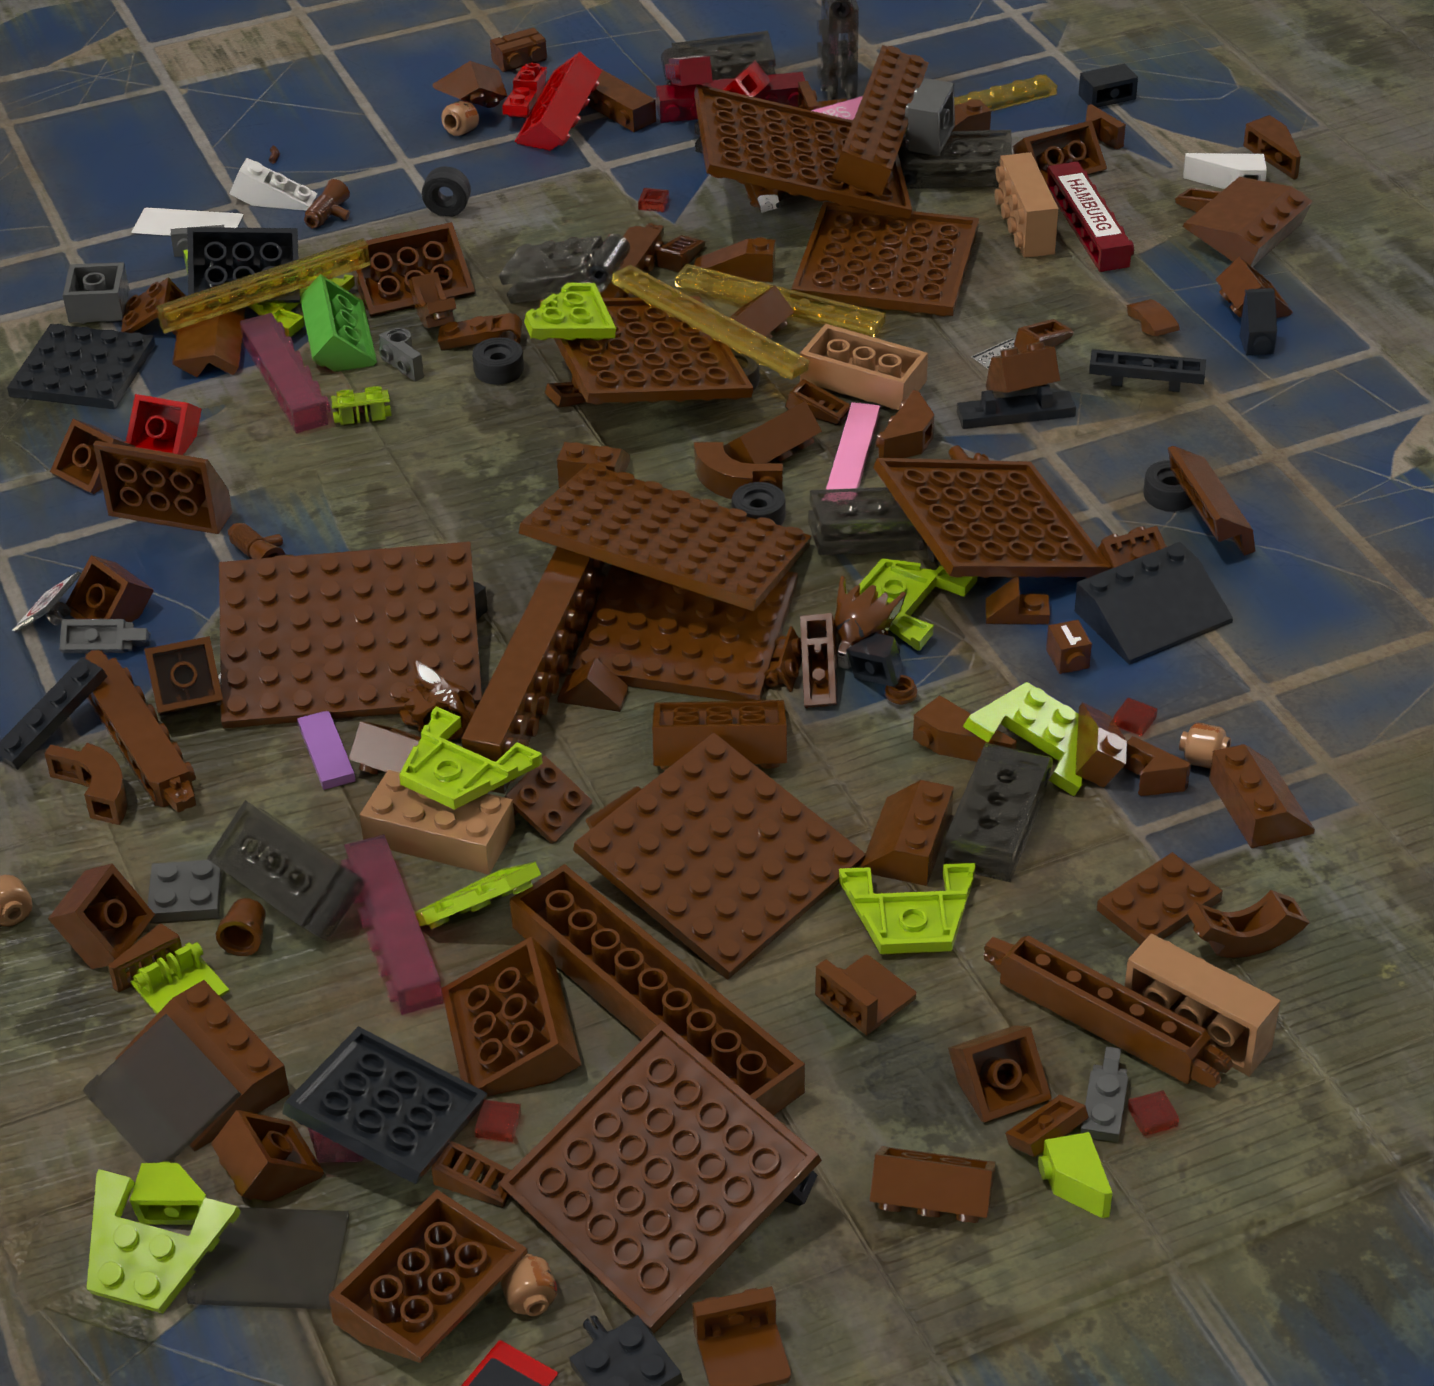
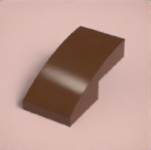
(1154, 317)
(564, 393)

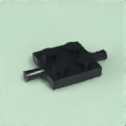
(624, 1357)

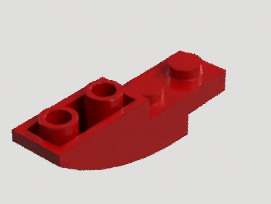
(749, 81)
(526, 90)

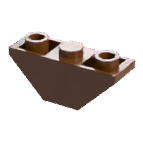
(908, 430)

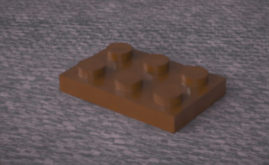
(1158, 899)

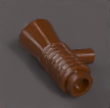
(328, 203)
(254, 544)

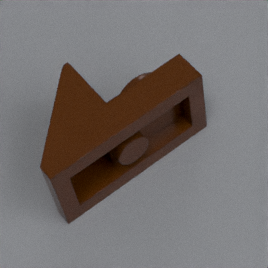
(1106, 127)
(1011, 607)
(1157, 769)

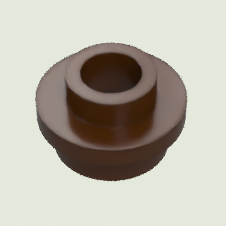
(903, 692)

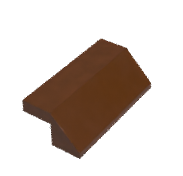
(211, 342)
(1211, 499)

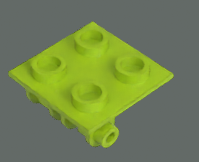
(348, 399)
(165, 980)

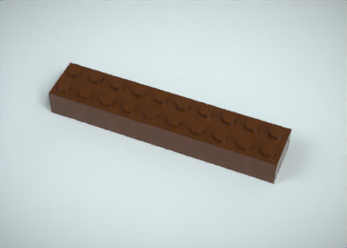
(880, 121)
(536, 656)
(649, 985)

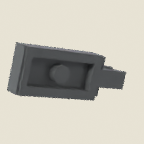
(101, 634)
(1106, 1098)

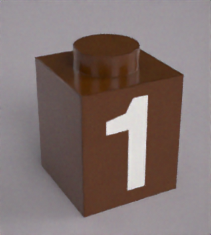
(1068, 646)

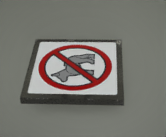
(50, 604)

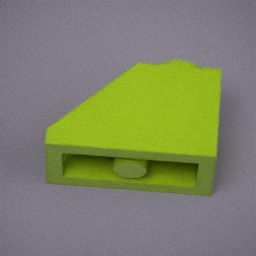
(1076, 1173)
(165, 1195)

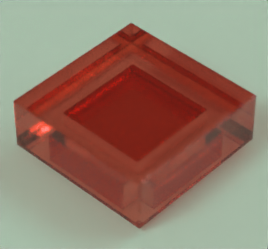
(653, 199)
(1135, 716)
(1153, 1113)
(498, 1120)

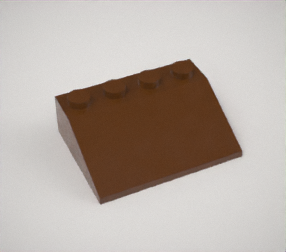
(1249, 218)
(409, 255)
(162, 488)
(749, 727)
(511, 1022)
(230, 1048)
(423, 1279)

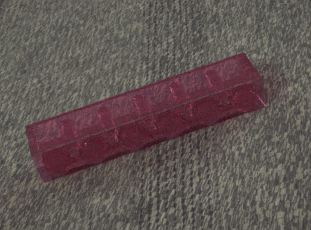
(285, 373)
(393, 927)

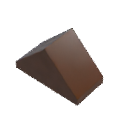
(594, 687)

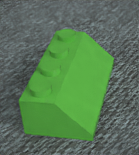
(336, 327)

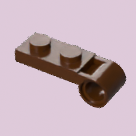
(479, 329)

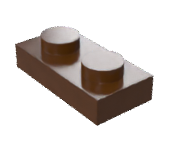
(1050, 1121)

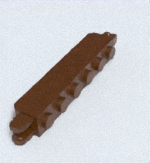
(643, 254)
(140, 736)
(1108, 1010)

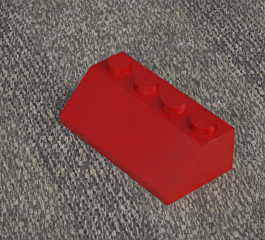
(560, 104)

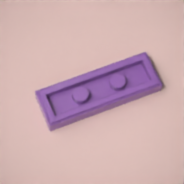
(326, 750)

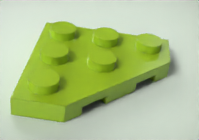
(571, 315)
(478, 894)

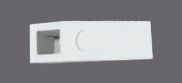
(1223, 169)
(270, 189)

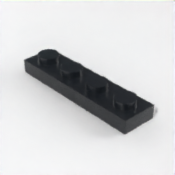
(50, 712)

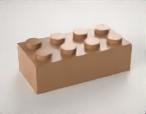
(1027, 205)
(864, 366)
(424, 828)
(1231, 1011)

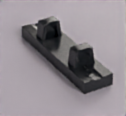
(1147, 367)
(1016, 409)

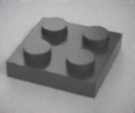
(185, 891)

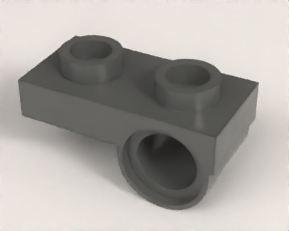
(398, 351)

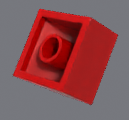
(162, 424)

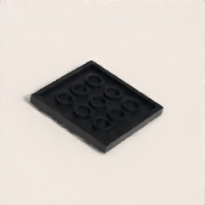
(81, 366)
(385, 1104)

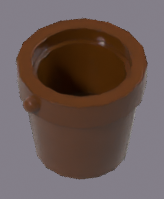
(242, 928)

